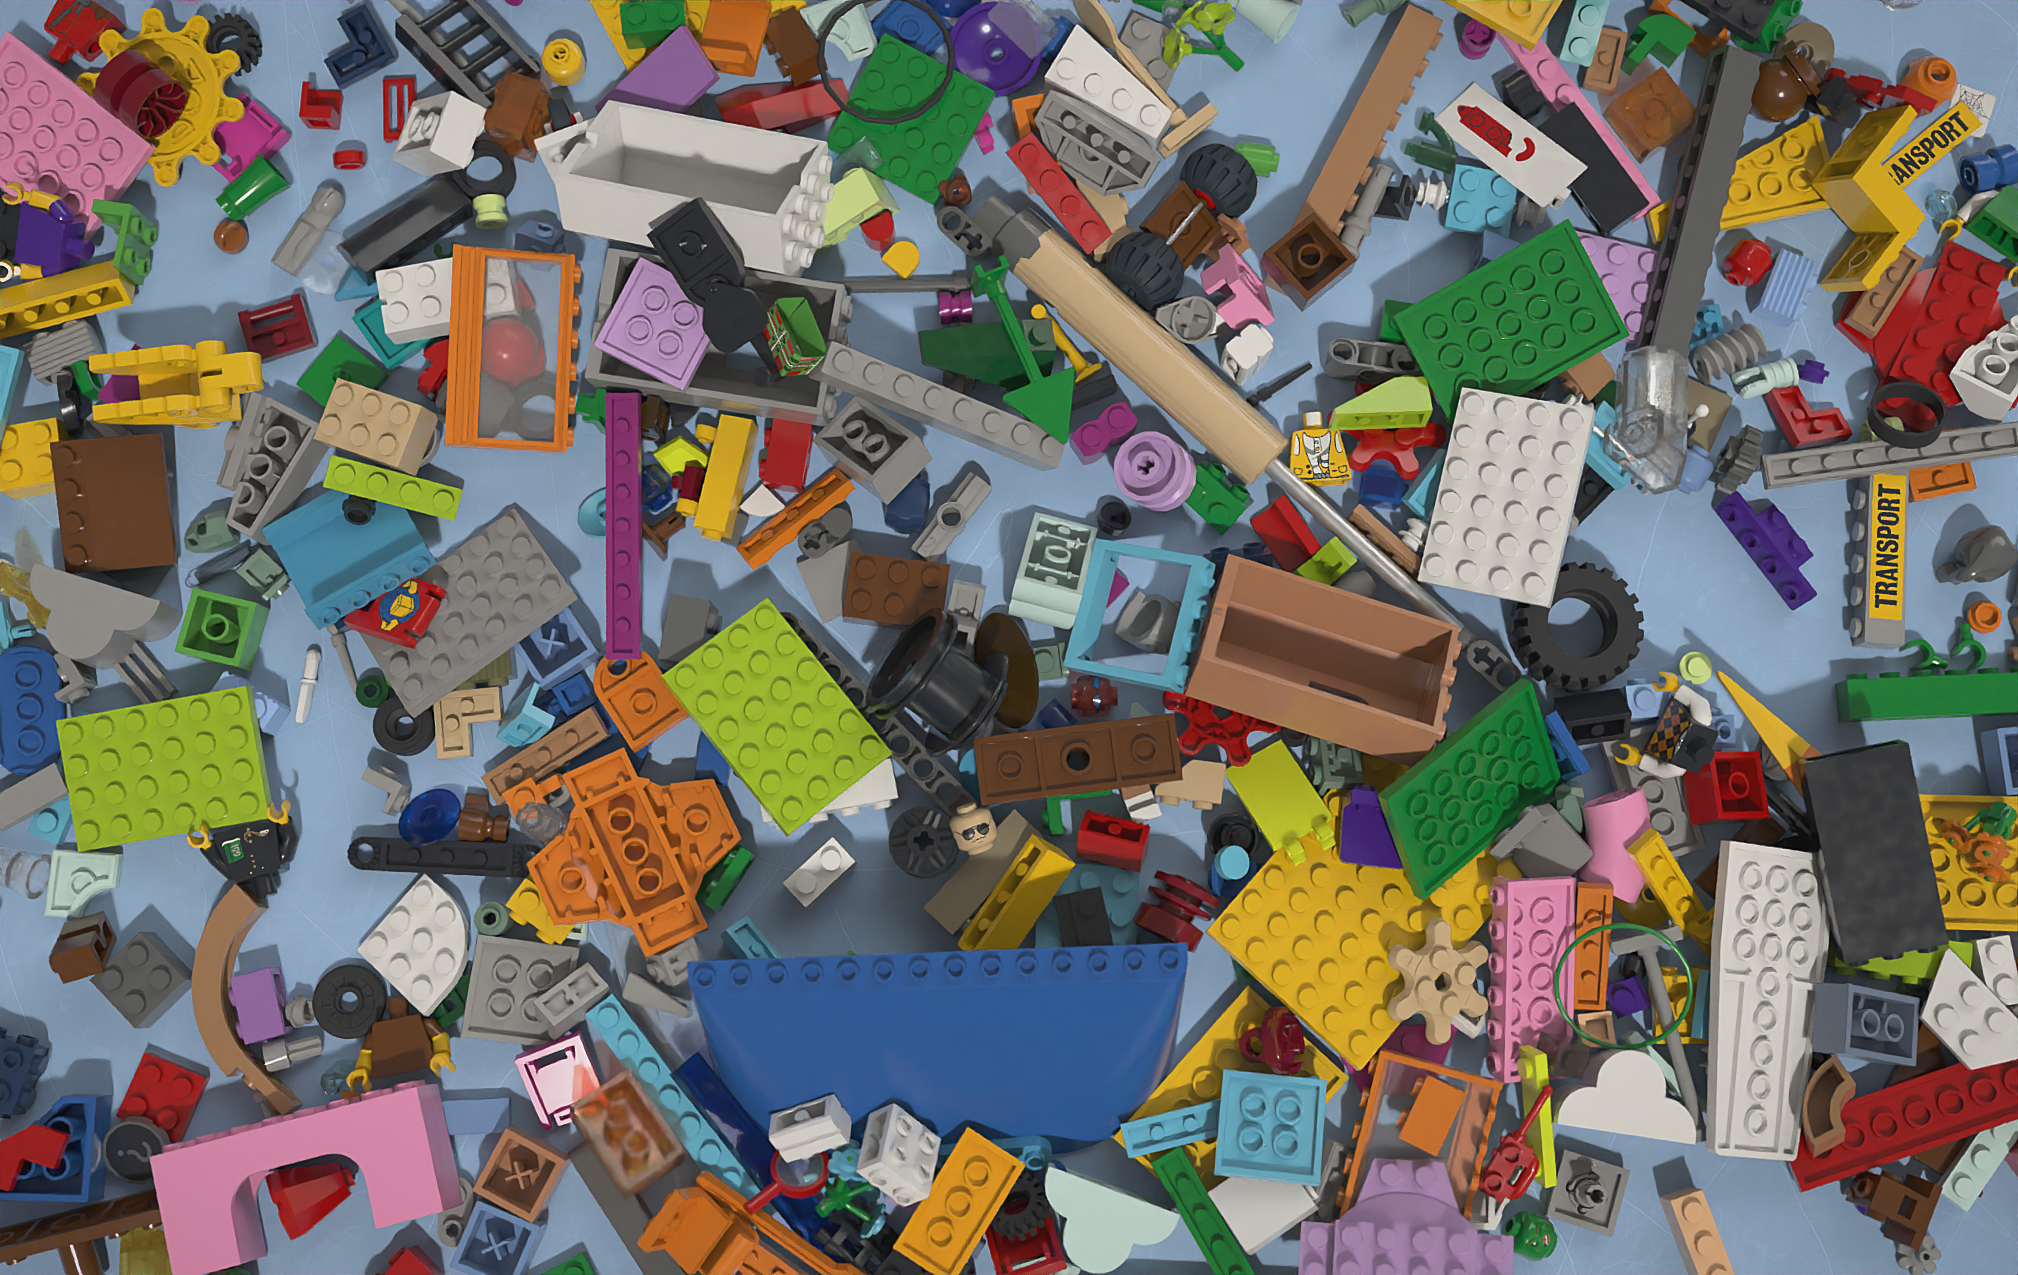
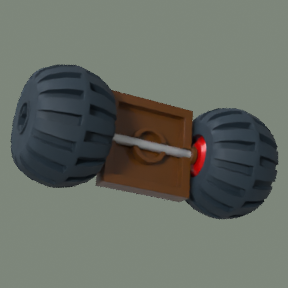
(1182, 223)

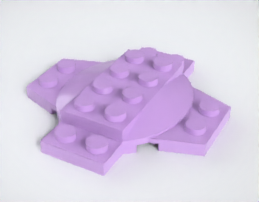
(1403, 1227)

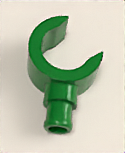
(1966, 640)
(1929, 657)

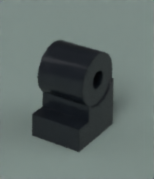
(1520, 95)

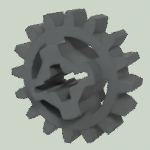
(1738, 459)

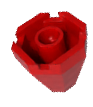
(308, 1195)

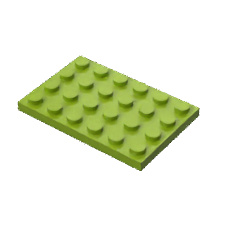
(776, 716)
(164, 768)

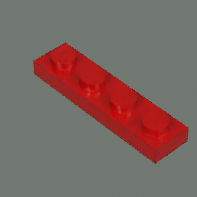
(1058, 193)

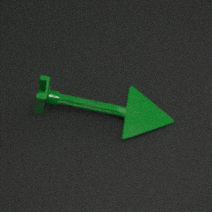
(1045, 399)

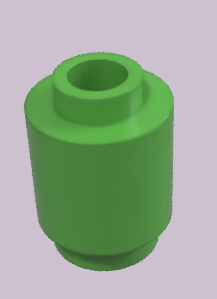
(1260, 157)

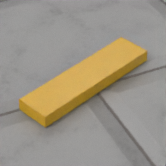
(1666, 880)

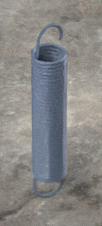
(222, 565)

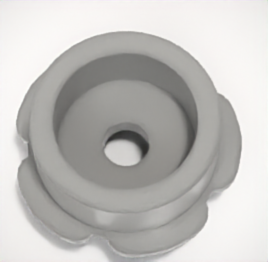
(300, 1010)

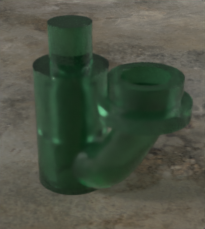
(1430, 155)

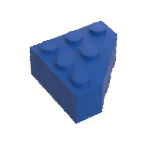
(82, 1166)

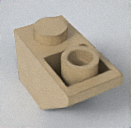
(1200, 785)

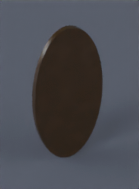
(1004, 635)

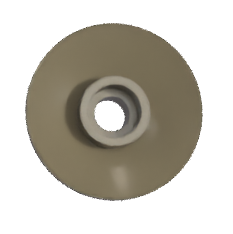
(1815, 42)

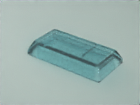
(858, 155)

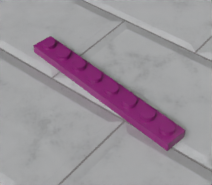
(623, 526)

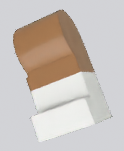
(1140, 803)

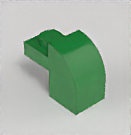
(1661, 37)

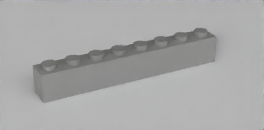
(937, 406)

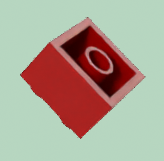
(1727, 790)

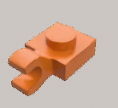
(531, 792)

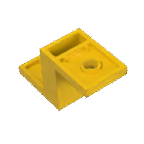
(1868, 200)

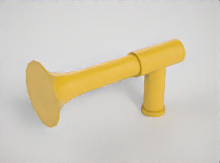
(1083, 368)

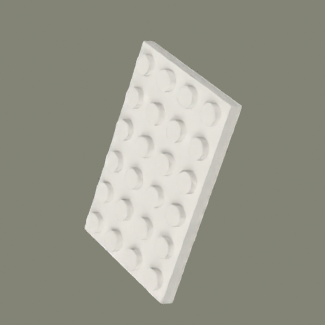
(1506, 496)

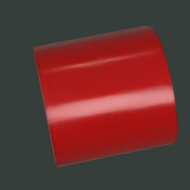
(879, 232)

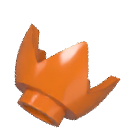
(1921, 80)

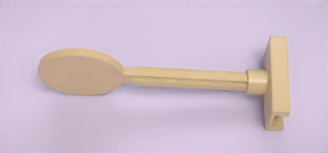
(1103, 31)

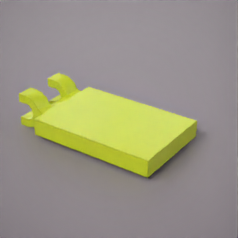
(1281, 801)

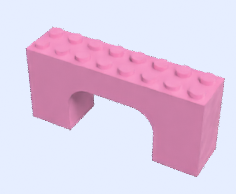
(213, 1182)

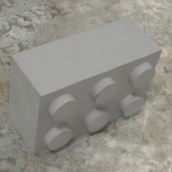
(872, 449)

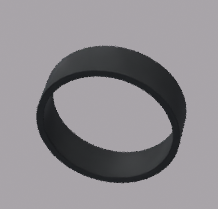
(1912, 391)

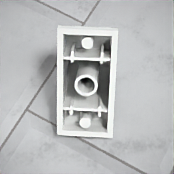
(1625, 1096)

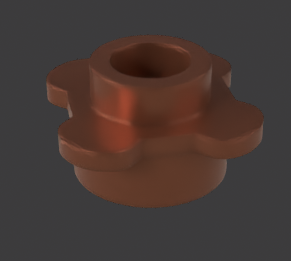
(963, 191)

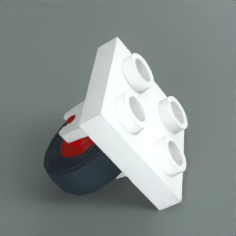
(561, 135)

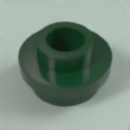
(381, 695)

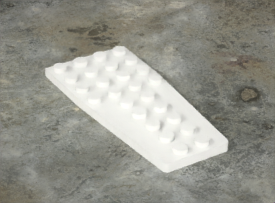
(1763, 982)

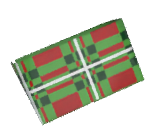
(802, 333)

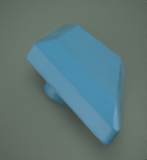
(354, 287)
(1708, 325)

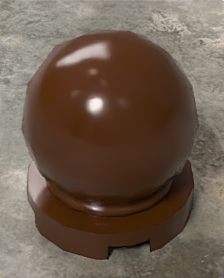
(1784, 86)

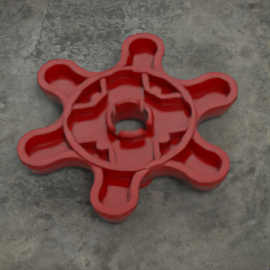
(1393, 446)
(1208, 729)

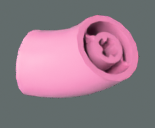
(1612, 827)

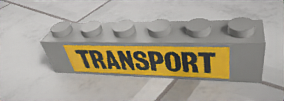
(1880, 561)

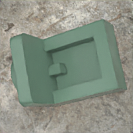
(264, 574)

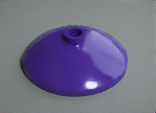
(976, 40)

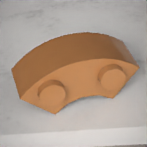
(1587, 377)
(1823, 1103)

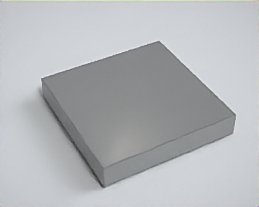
(828, 578)

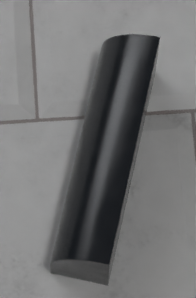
(1605, 188)
(406, 229)

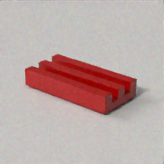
(388, 134)

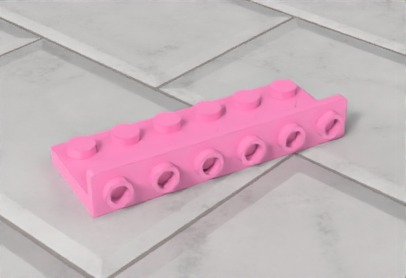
(1528, 936)

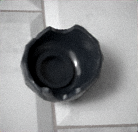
(1234, 830)

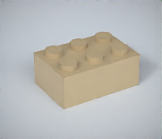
(376, 427)

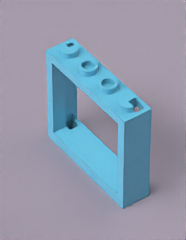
(1093, 606)

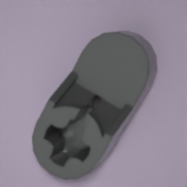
(837, 526)

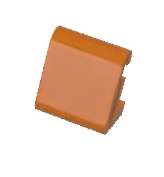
(699, 1233)

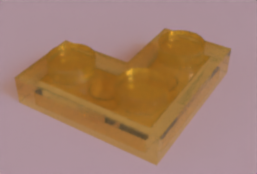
(16, 583)

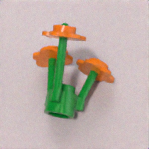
(1988, 845)

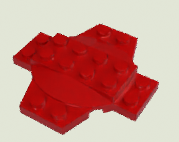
(1931, 329)

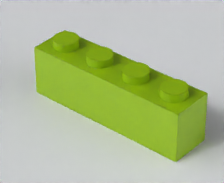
(1912, 967)

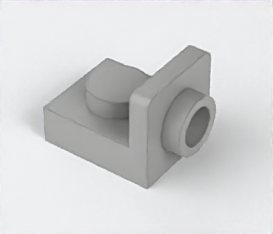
(79, 678)
(671, 964)

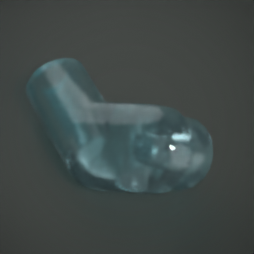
(335, 1075)

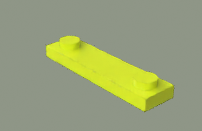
(1534, 1075)

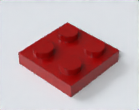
(164, 1094)

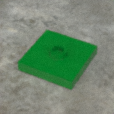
(341, 362)

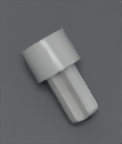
(281, 1053)

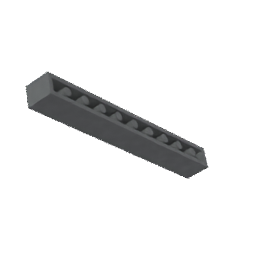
(1699, 200)

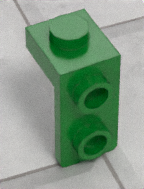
(1052, 816)

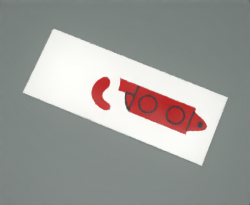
(1510, 145)

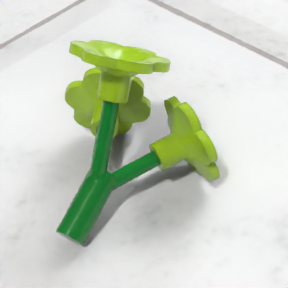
(1203, 18)

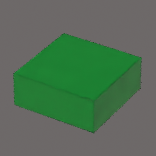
(87, 381)

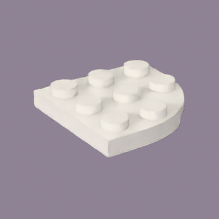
(421, 945)

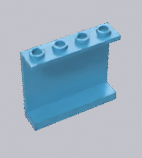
(343, 563)

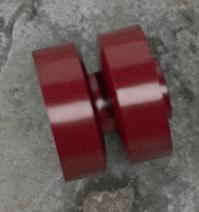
(140, 94)

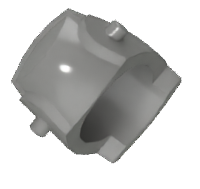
(1149, 622)

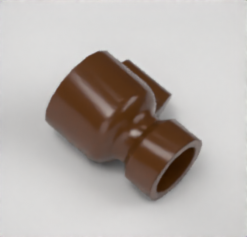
(476, 823)

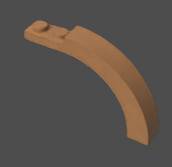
(211, 1001)

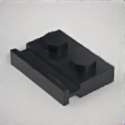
(1083, 918)

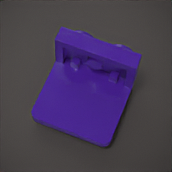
(1365, 832)

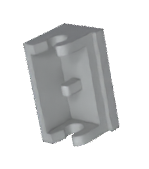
(570, 1000)

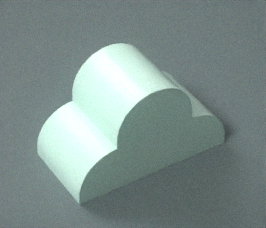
(1053, 571)
(1104, 1219)

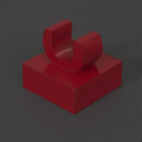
(690, 484)

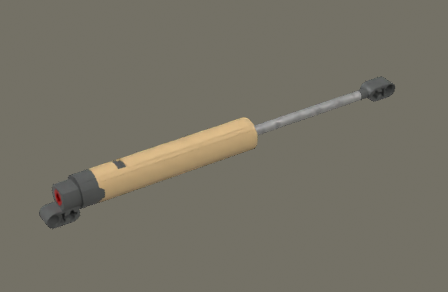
(1175, 380)

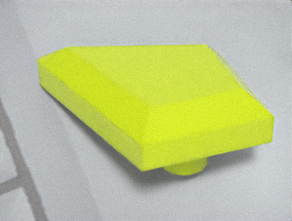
(680, 453)

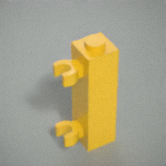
(725, 476)

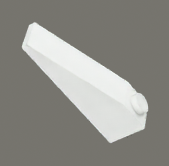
(1989, 373)

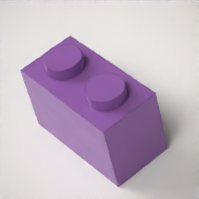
(260, 1005)

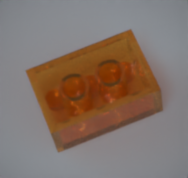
(627, 1134)

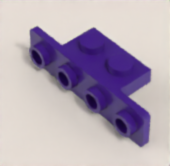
(1771, 545)

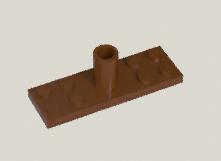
(1116, 753)
(75, 1231)

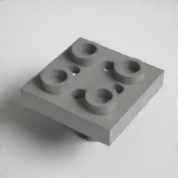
(1599, 1196)

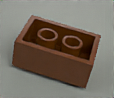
(892, 590)

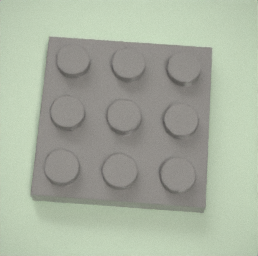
(505, 983)

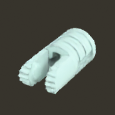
(1768, 377)

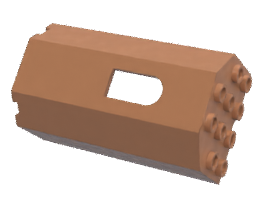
(1282, 631)

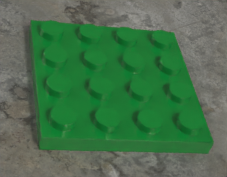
(922, 149)

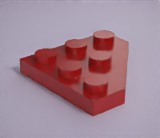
(1872, 95)

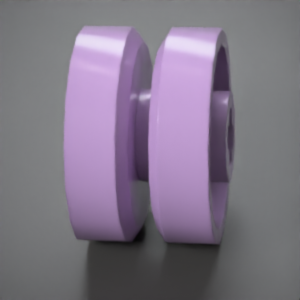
(1154, 471)

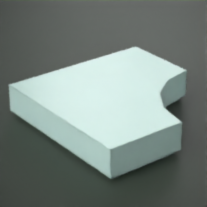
(851, 31)
(77, 878)

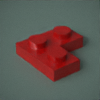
(1802, 425)

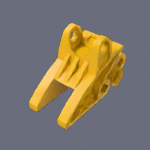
(180, 384)

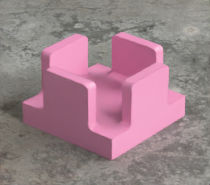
(1250, 299)

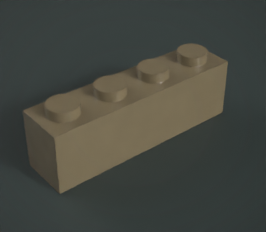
(979, 876)

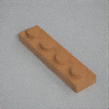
(548, 753)

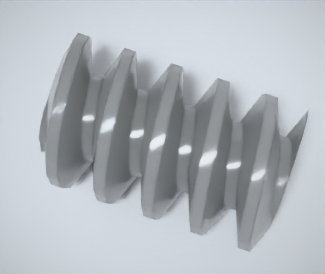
(1728, 350)

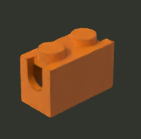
(1430, 1113)

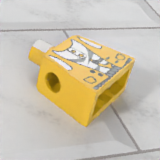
(1318, 454)

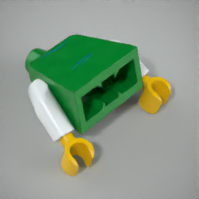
(1992, 219)

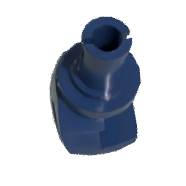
(910, 507)

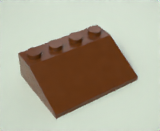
(113, 503)

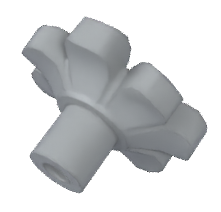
(1920, 1259)

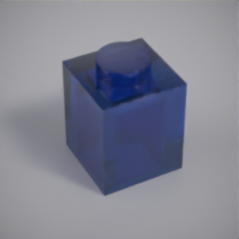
(1381, 488)

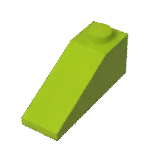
(1394, 404)

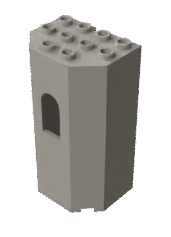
(717, 386)

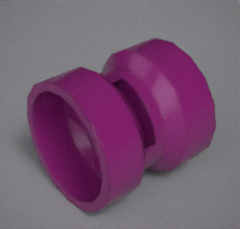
(1482, 37)
(957, 307)

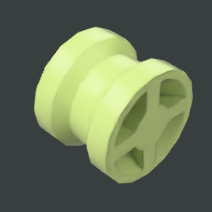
(490, 212)

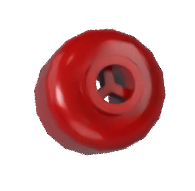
(1747, 262)

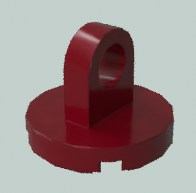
(1281, 1041)

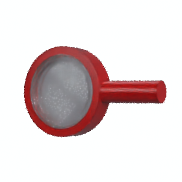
(794, 1179)

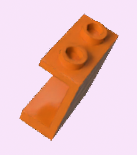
(735, 35)

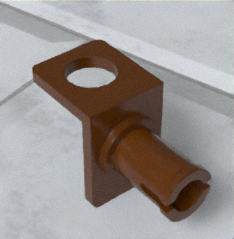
(661, 532)

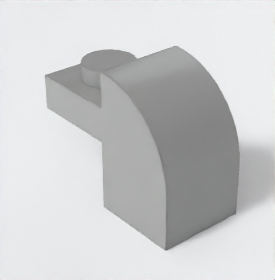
(966, 604)

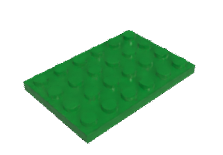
(1512, 321)
(1470, 788)

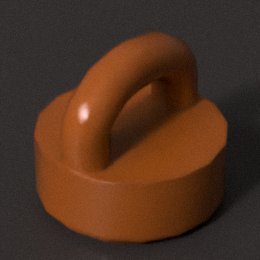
(231, 237)

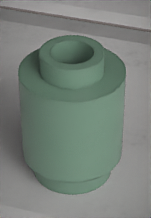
(503, 921)

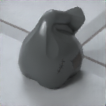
(1980, 557)

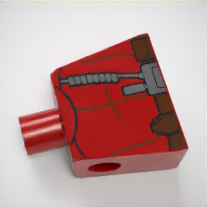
(78, 28)

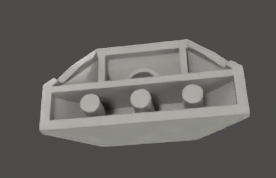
(1094, 146)

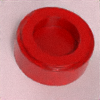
(349, 160)

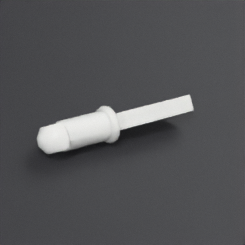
(308, 682)

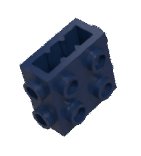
(20, 1068)

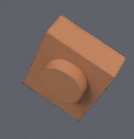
(1232, 232)

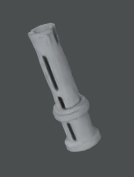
(1358, 225)

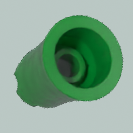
(252, 188)

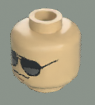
(973, 828)

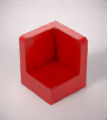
(320, 108)

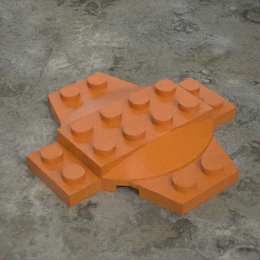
(634, 852)

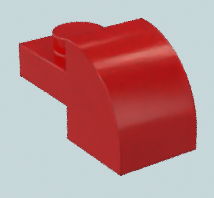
(433, 377)

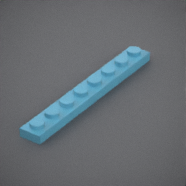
(652, 1073)

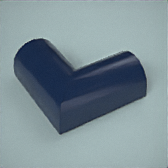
(367, 50)

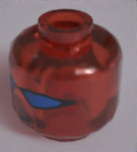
(1093, 696)

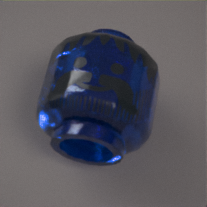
(655, 488)

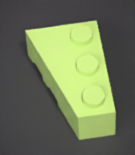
(855, 201)

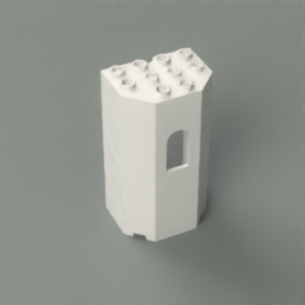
(651, 162)

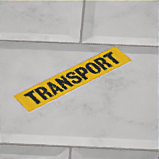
(1932, 145)

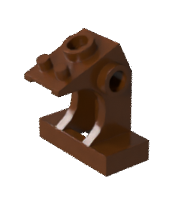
(1906, 1205)

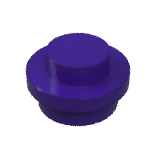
(1812, 372)

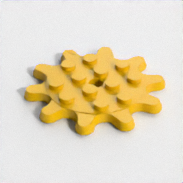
(202, 74)

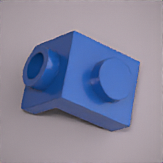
(1230, 888)

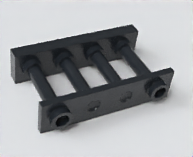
(436, 57)

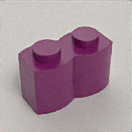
(1112, 429)

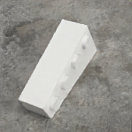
(1095, 77)
(874, 789)

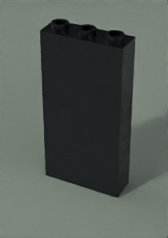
(1872, 852)

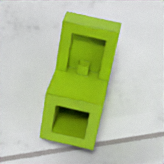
(1328, 563)

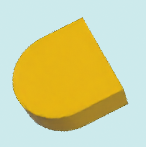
(902, 259)

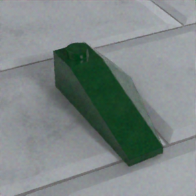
(987, 351)

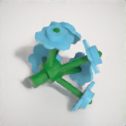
(839, 1194)

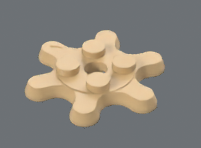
(1419, 974)

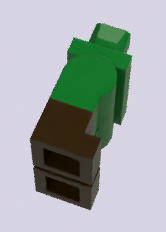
(654, 414)

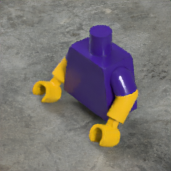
(47, 235)

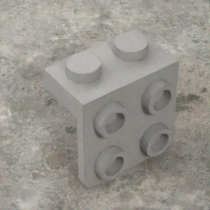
(1542, 844)

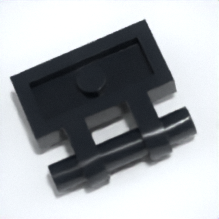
(850, 1227)

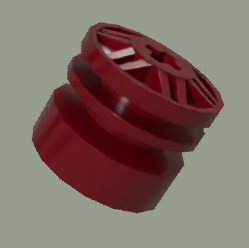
(1175, 910)

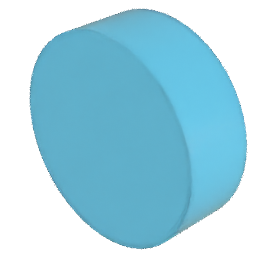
(1231, 862)

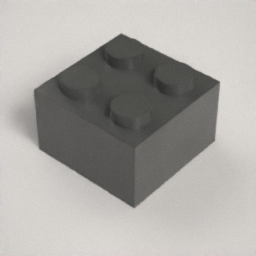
(687, 627)
(144, 980)

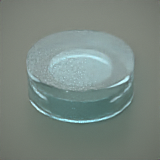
(1941, 205)

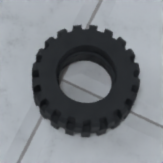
(1619, 630)

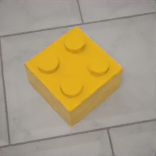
(27, 459)

